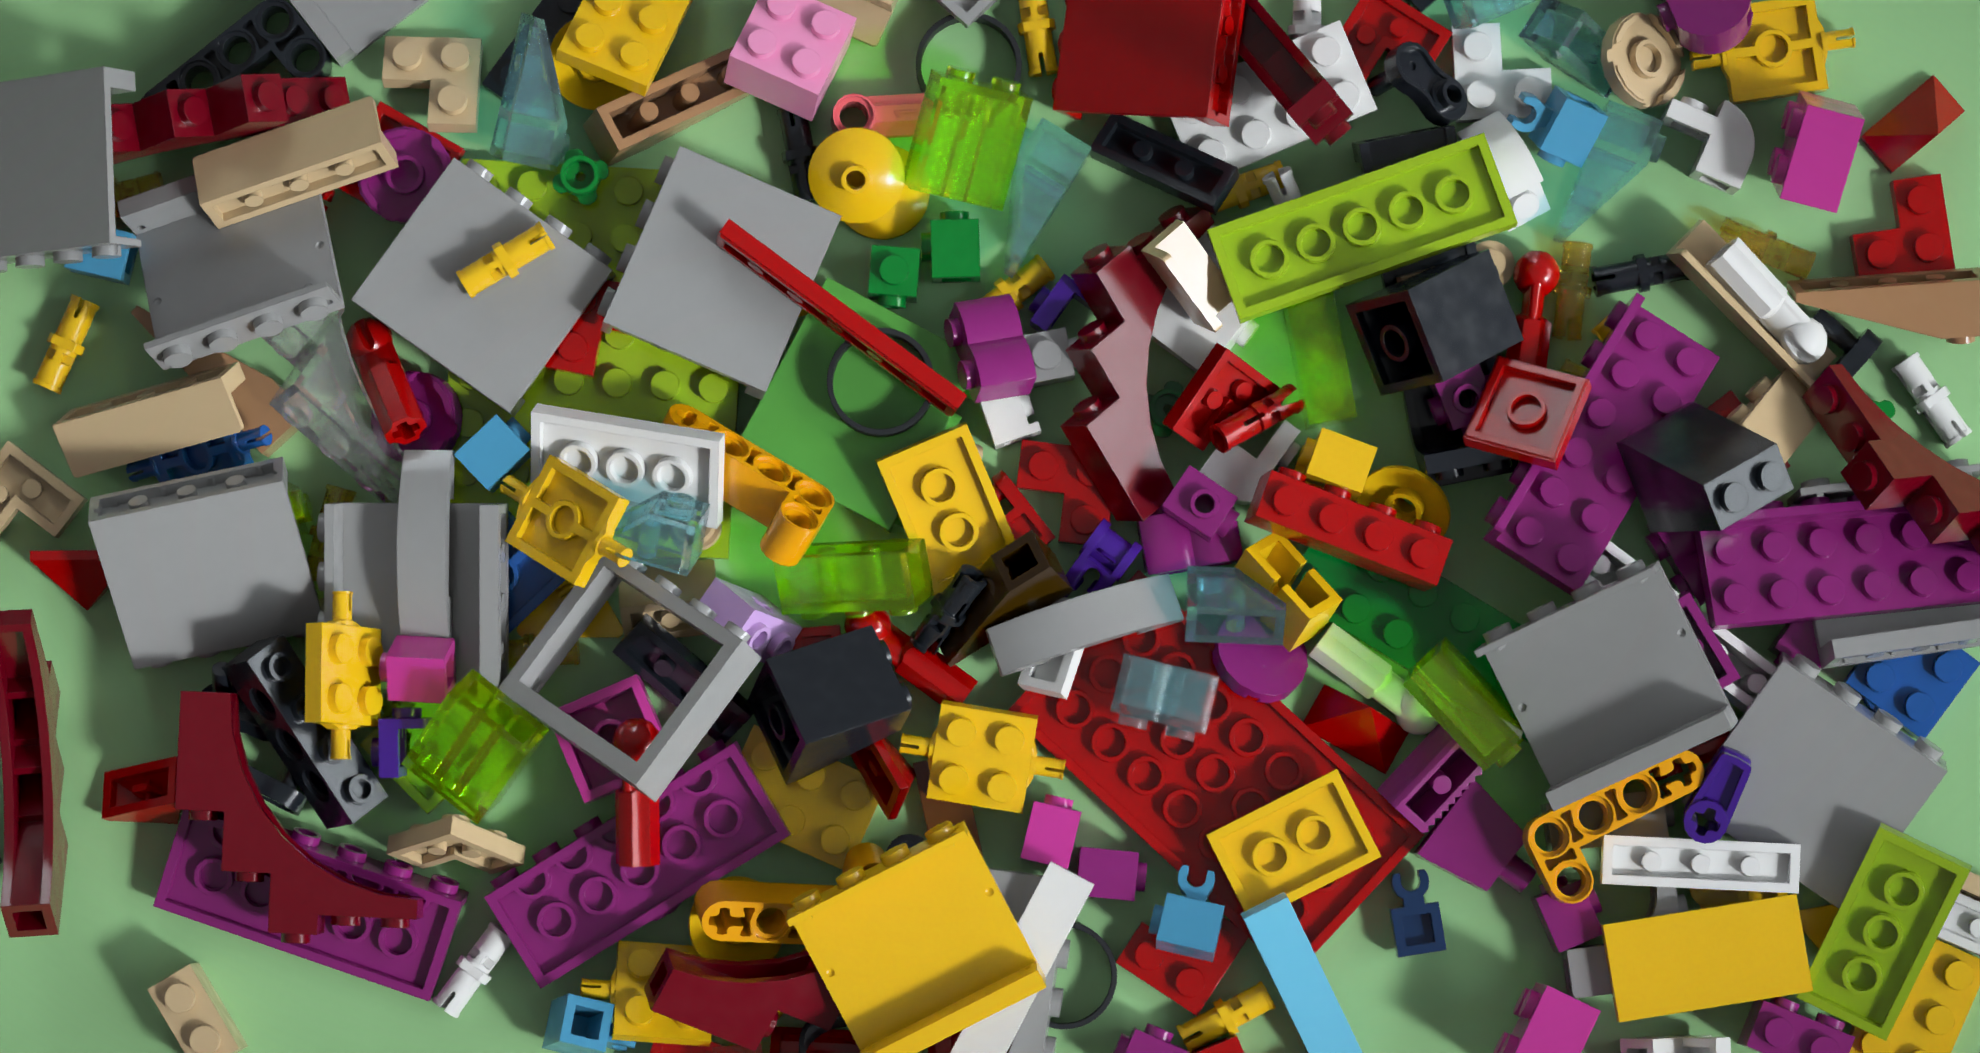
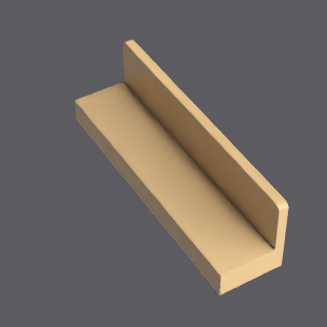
(292, 163)
(1691, 256)
(151, 421)

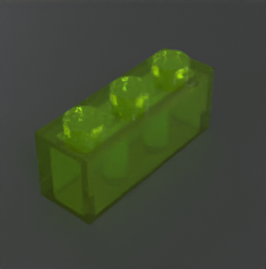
(1320, 362)
(856, 579)

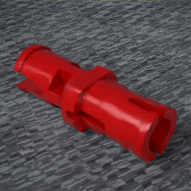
(1260, 417)

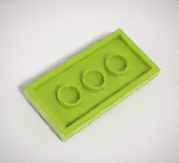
(1884, 931)

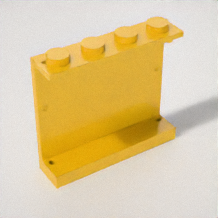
(917, 944)

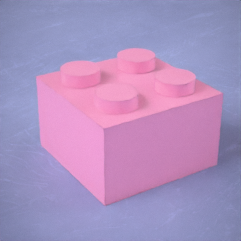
(790, 53)

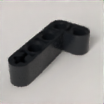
(264, 47)

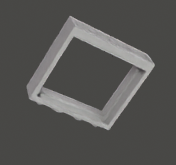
(689, 720)

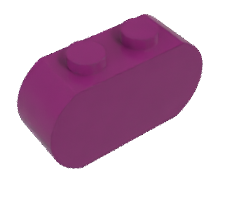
(1707, 24)

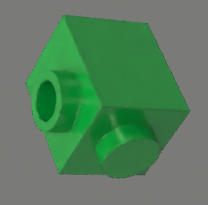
(953, 248)
(894, 276)

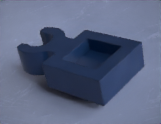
(1417, 924)

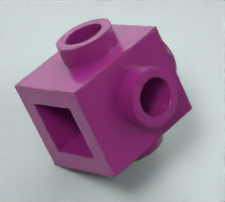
(1445, 403)

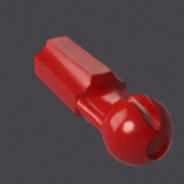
(1535, 277)
(385, 381)
(925, 671)
(635, 813)

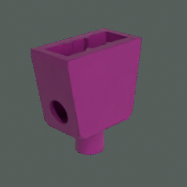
(1477, 843)

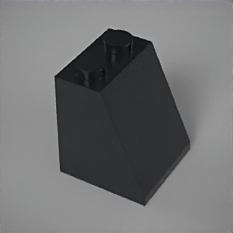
(1435, 323)
(1701, 470)
(828, 701)

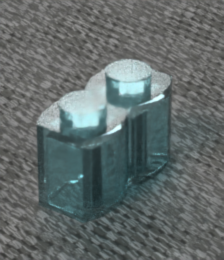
(1164, 696)

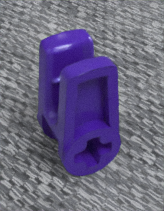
(1107, 554)
(1720, 791)

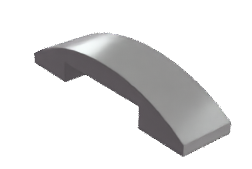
(424, 543)
(1084, 622)

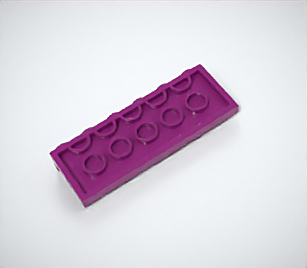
(1567, 516)
(1829, 565)
(585, 902)
(391, 957)

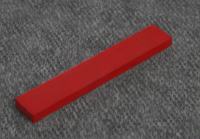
(840, 318)

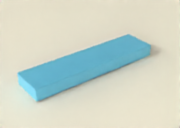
(1299, 977)

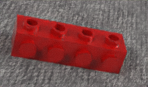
(1349, 530)

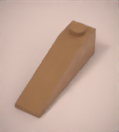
(670, 106)
(1923, 302)
(250, 397)

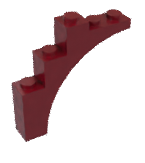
(1292, 77)
(219, 113)
(1114, 424)
(1890, 466)
(217, 778)
(31, 781)
(739, 997)

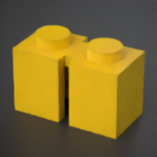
(1336, 461)
(1275, 566)

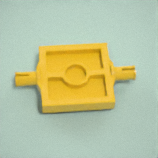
(1779, 53)
(566, 521)
(342, 675)
(982, 756)
(632, 1012)

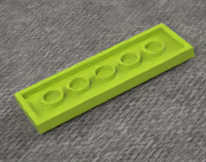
(1362, 228)

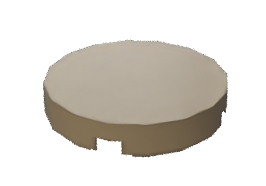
(1642, 61)

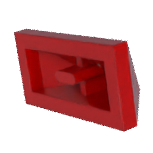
(1912, 124)
(75, 572)
(1355, 728)
(886, 775)
(141, 793)

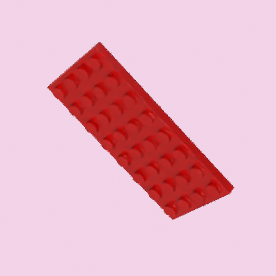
(1186, 789)

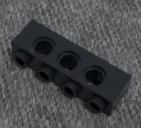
(273, 689)

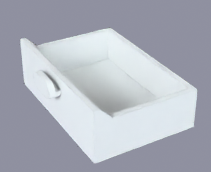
(1191, 342)

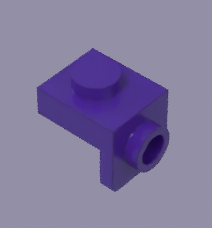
(1050, 304)
(391, 744)

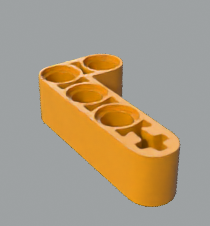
(765, 490)
(1615, 815)
(732, 907)

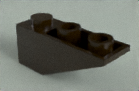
(1019, 582)

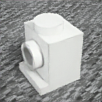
(1008, 420)

